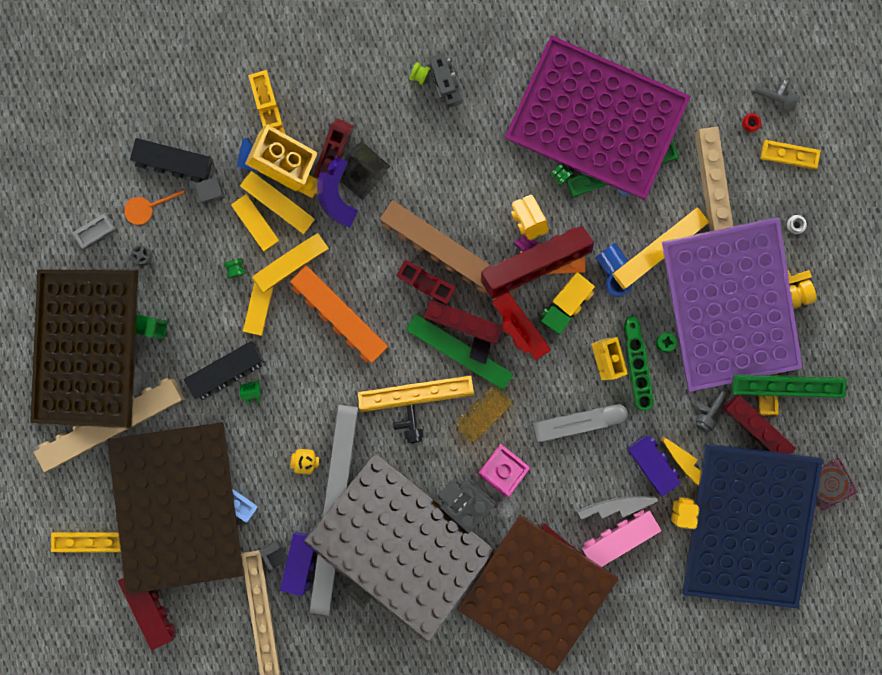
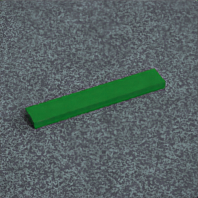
(583, 184)
(458, 351)
(789, 386)

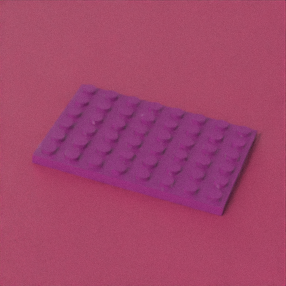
(597, 117)

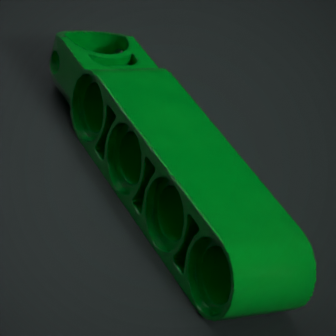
(635, 334)

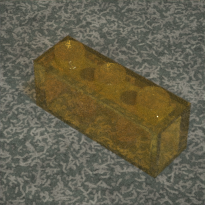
(483, 414)

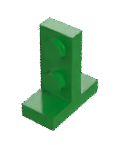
(151, 326)

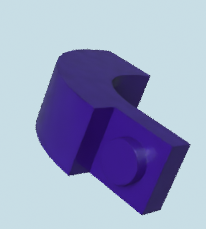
(329, 196)

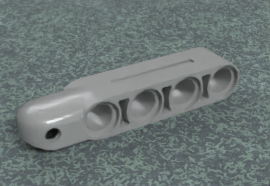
(580, 422)

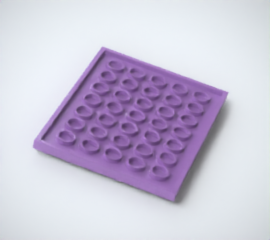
(732, 303)

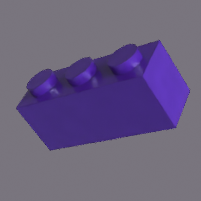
(654, 464)
(298, 566)

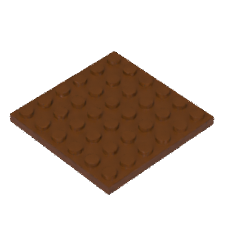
(537, 593)

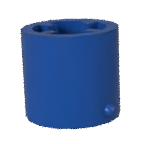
(611, 259)
(613, 287)

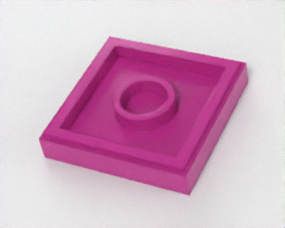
(504, 471)

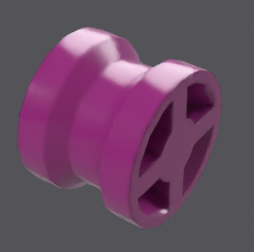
(524, 243)

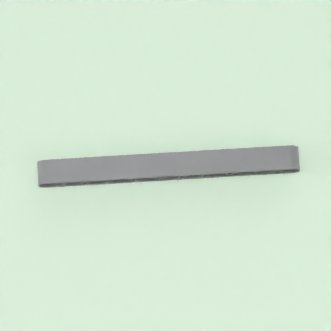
(337, 484)

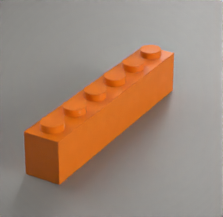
(339, 314)

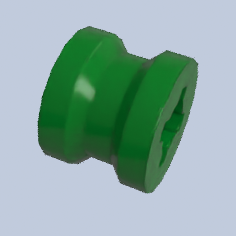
(561, 174)
(234, 268)
(663, 341)

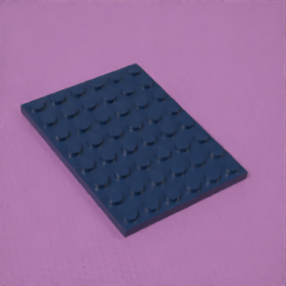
(752, 526)

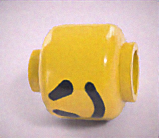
(304, 461)

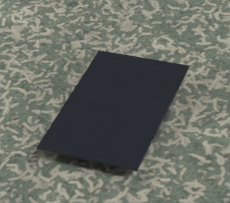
(480, 350)

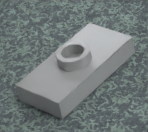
(94, 231)

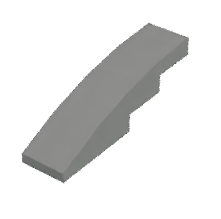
(623, 505)

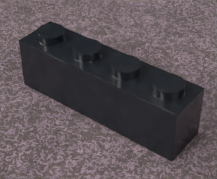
(171, 159)
(224, 370)

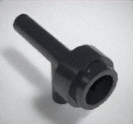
(412, 435)

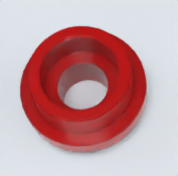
(757, 122)

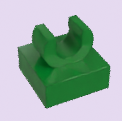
(250, 391)

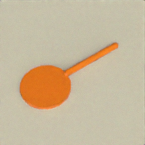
(139, 210)

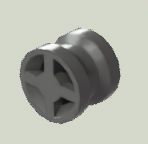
(137, 254)

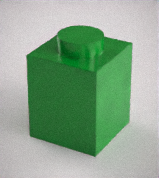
(554, 319)

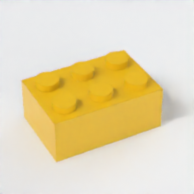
(281, 158)

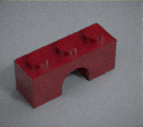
(425, 282)

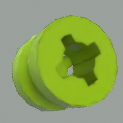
(419, 73)

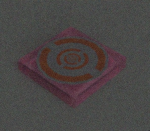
(834, 484)

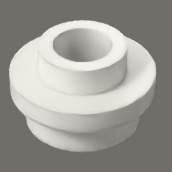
(802, 224)

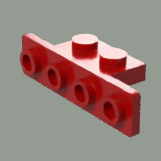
(520, 327)

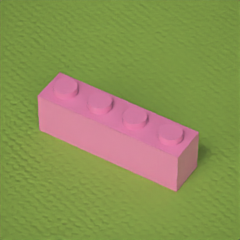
(622, 538)

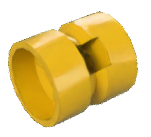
(803, 293)

